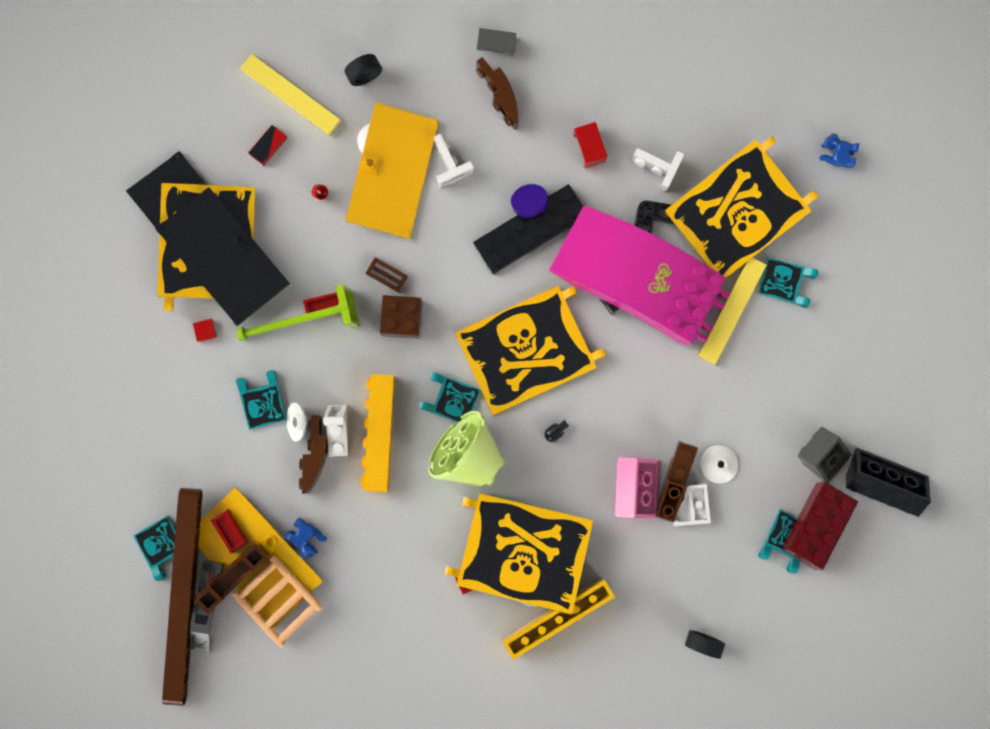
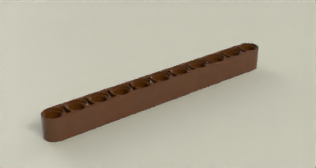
(182, 596)

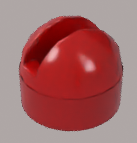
(322, 188)

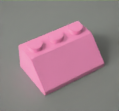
(637, 487)

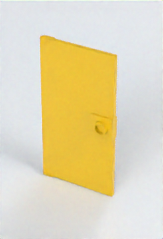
(392, 170)
(256, 529)

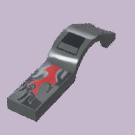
(201, 621)

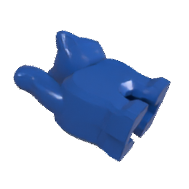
(841, 153)
(305, 533)

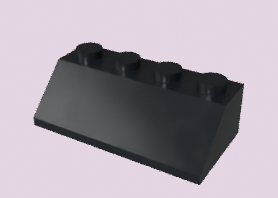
(888, 482)

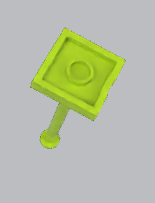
(345, 306)

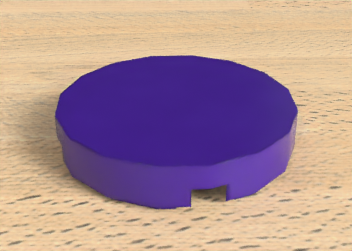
(529, 200)

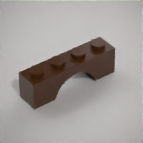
(231, 576)

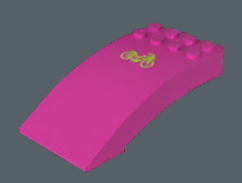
(640, 275)

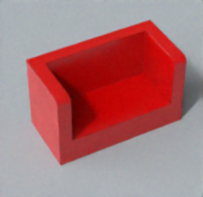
(590, 144)

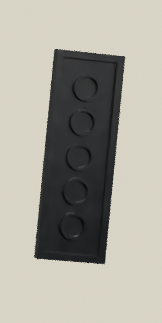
(523, 235)

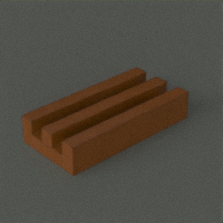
(400, 282)

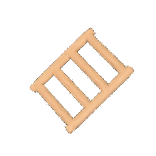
(266, 624)

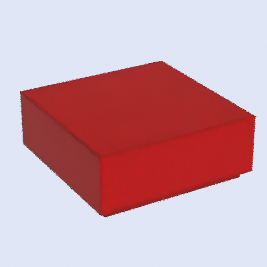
(204, 330)

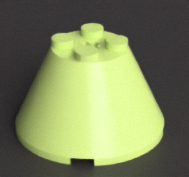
(467, 453)

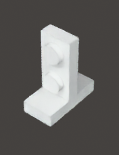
(658, 166)
(454, 173)
(336, 430)

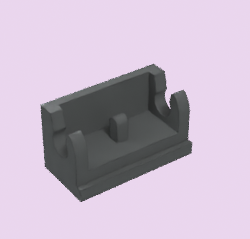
(496, 41)

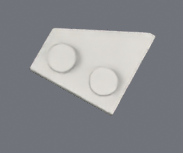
(694, 506)

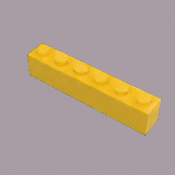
(379, 433)
(555, 621)

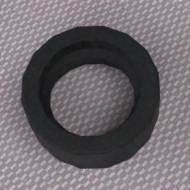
(363, 70)
(705, 644)

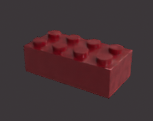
(819, 525)

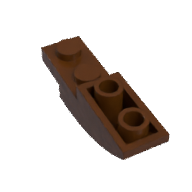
(504, 97)
(313, 463)
(675, 481)

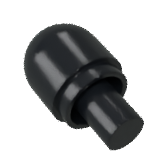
(555, 431)

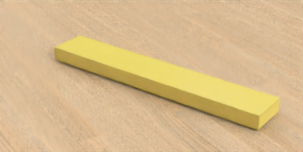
(290, 94)
(732, 310)

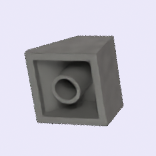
(824, 454)

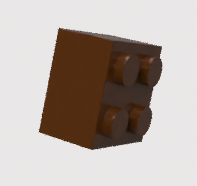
(401, 316)

